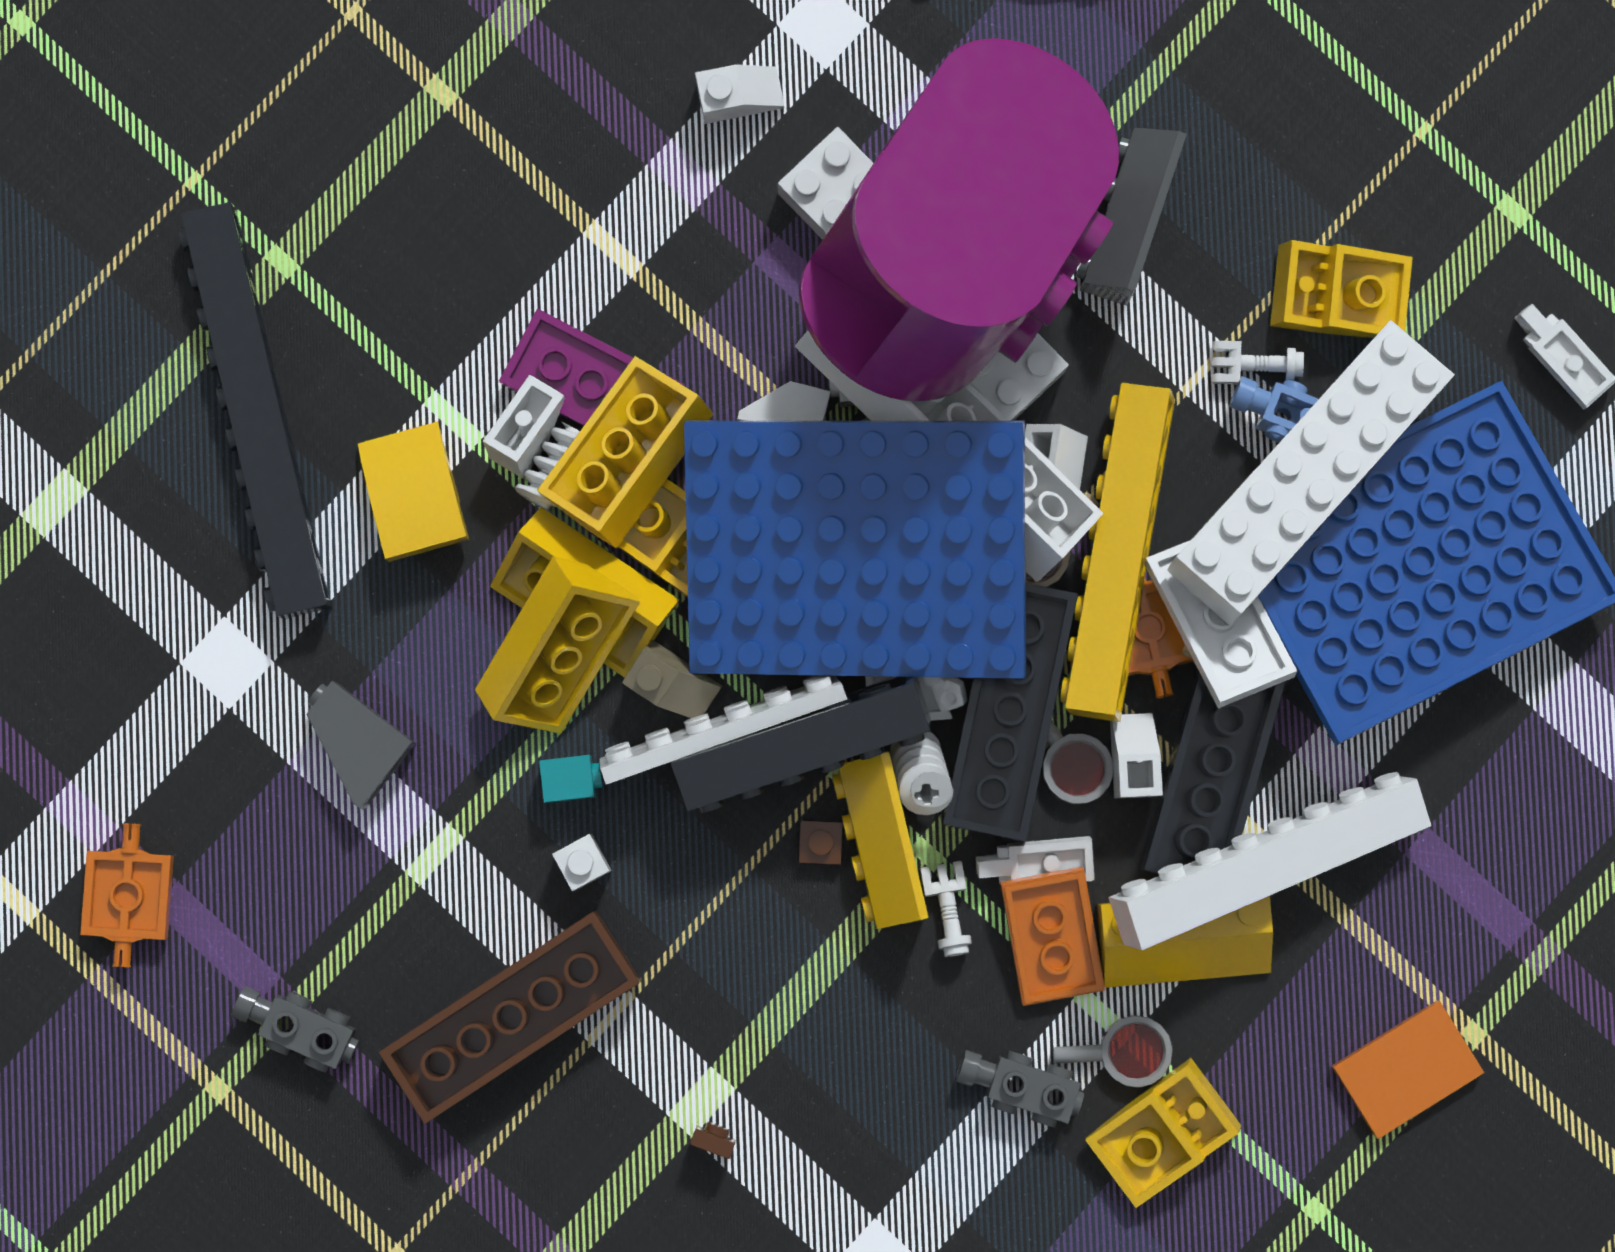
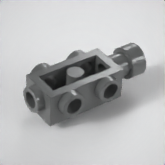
(306, 1028)
(1034, 1088)

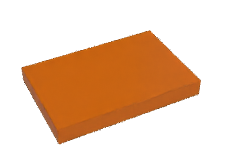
(1052, 936)
(1407, 1069)

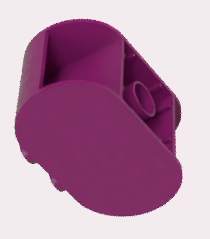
(965, 224)

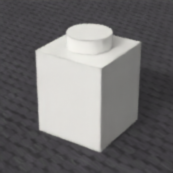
(582, 862)

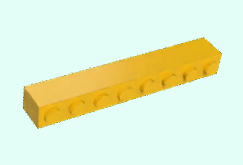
(1119, 551)

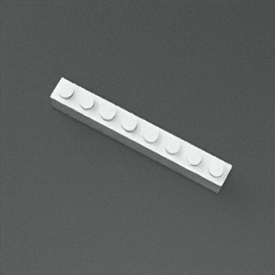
(1268, 861)

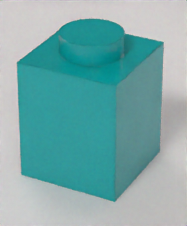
(570, 778)

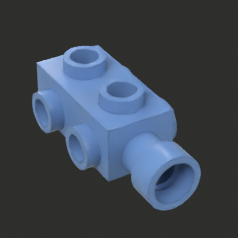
(1283, 398)

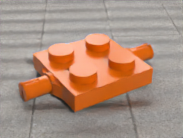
(1156, 642)
(127, 895)

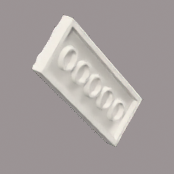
(705, 733)

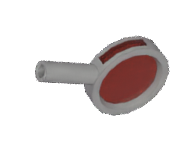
(1076, 767)
(1131, 1051)

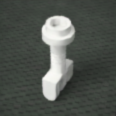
(1235, 362)
(954, 942)

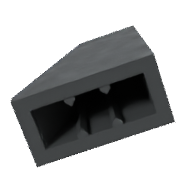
(357, 741)

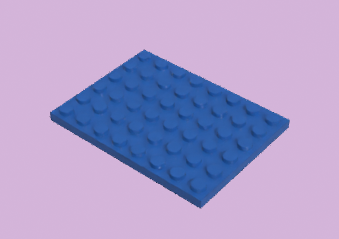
(856, 548)
(1435, 568)

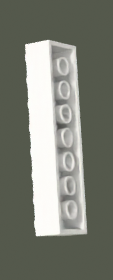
(818, 193)
(1309, 472)
(1054, 507)

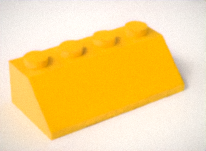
(624, 452)
(549, 537)
(555, 646)
(881, 841)
(1220, 948)

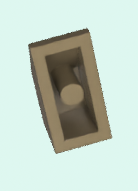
(668, 682)

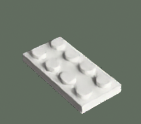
(1230, 658)

